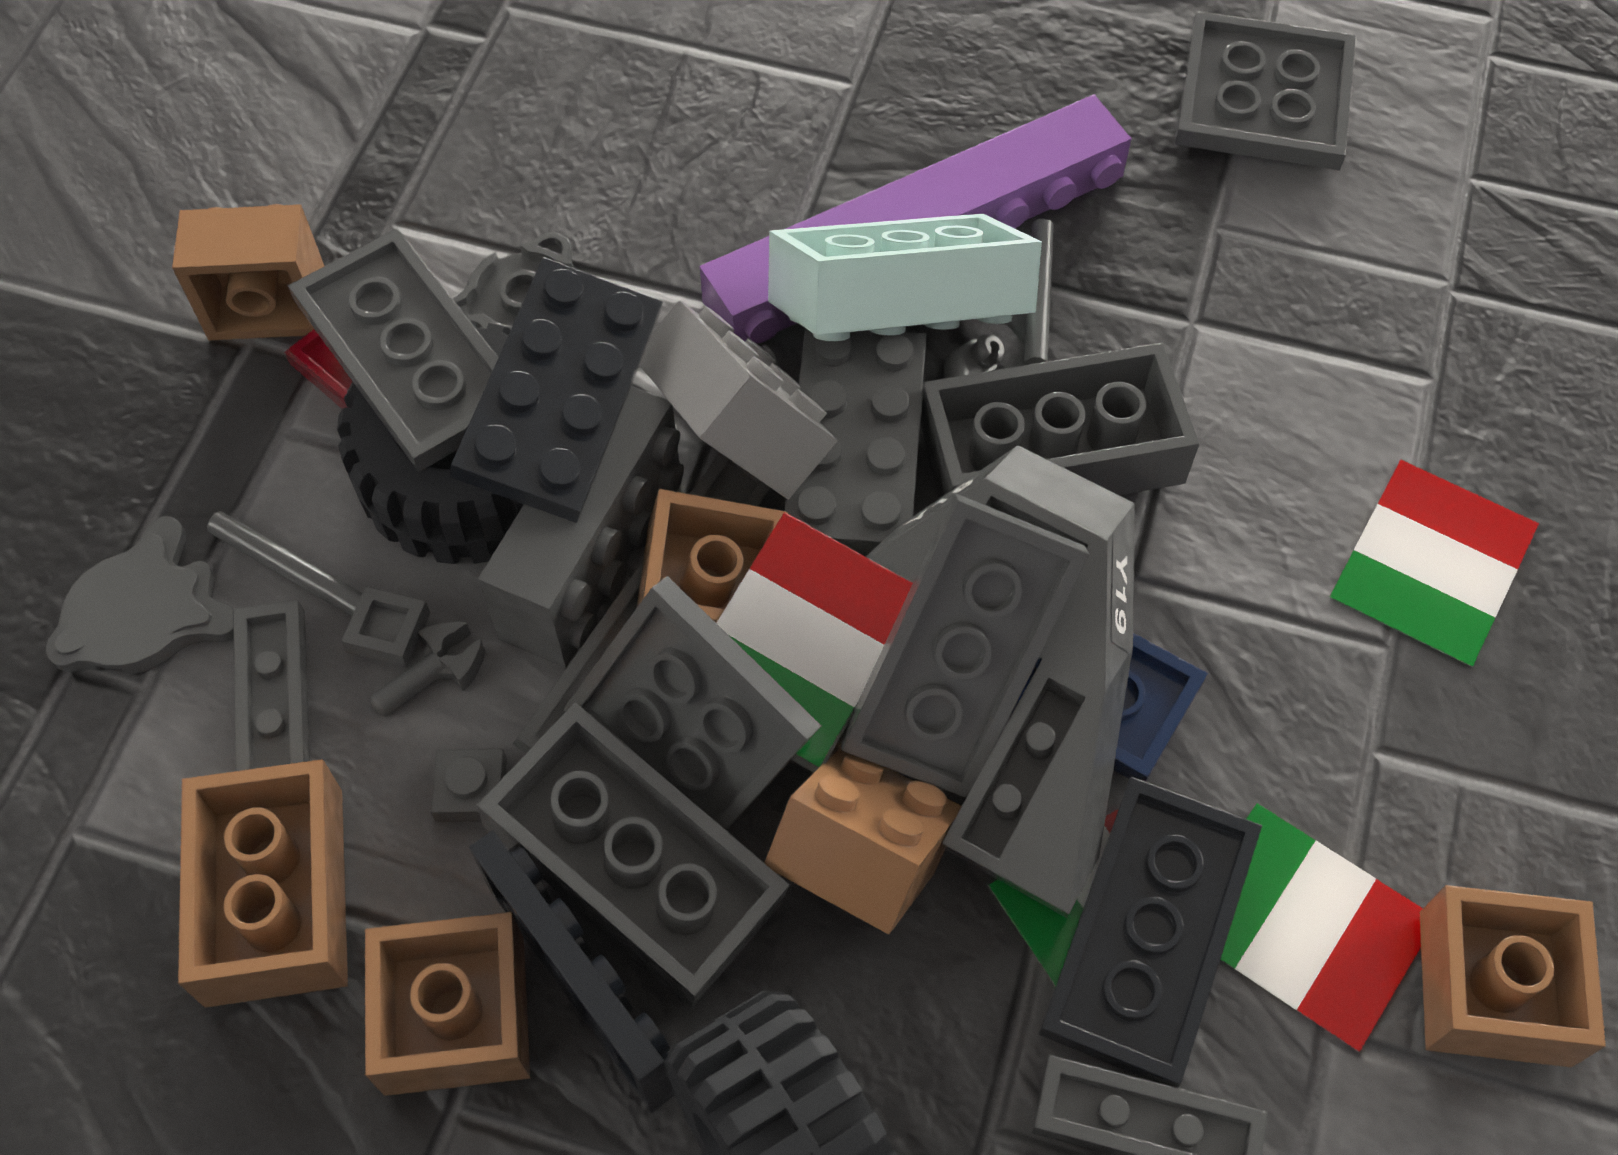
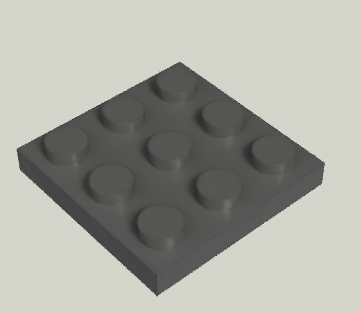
(1267, 90)
(694, 705)

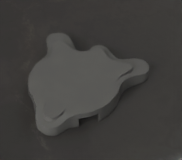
(500, 286)
(139, 607)

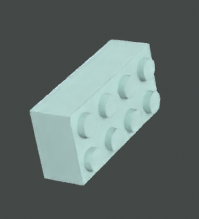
(902, 274)

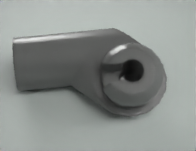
(974, 357)

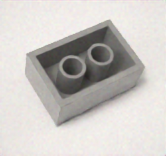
(737, 398)

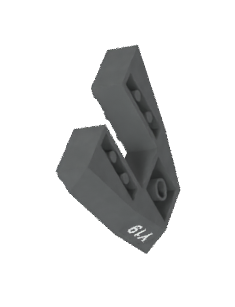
(1048, 781)

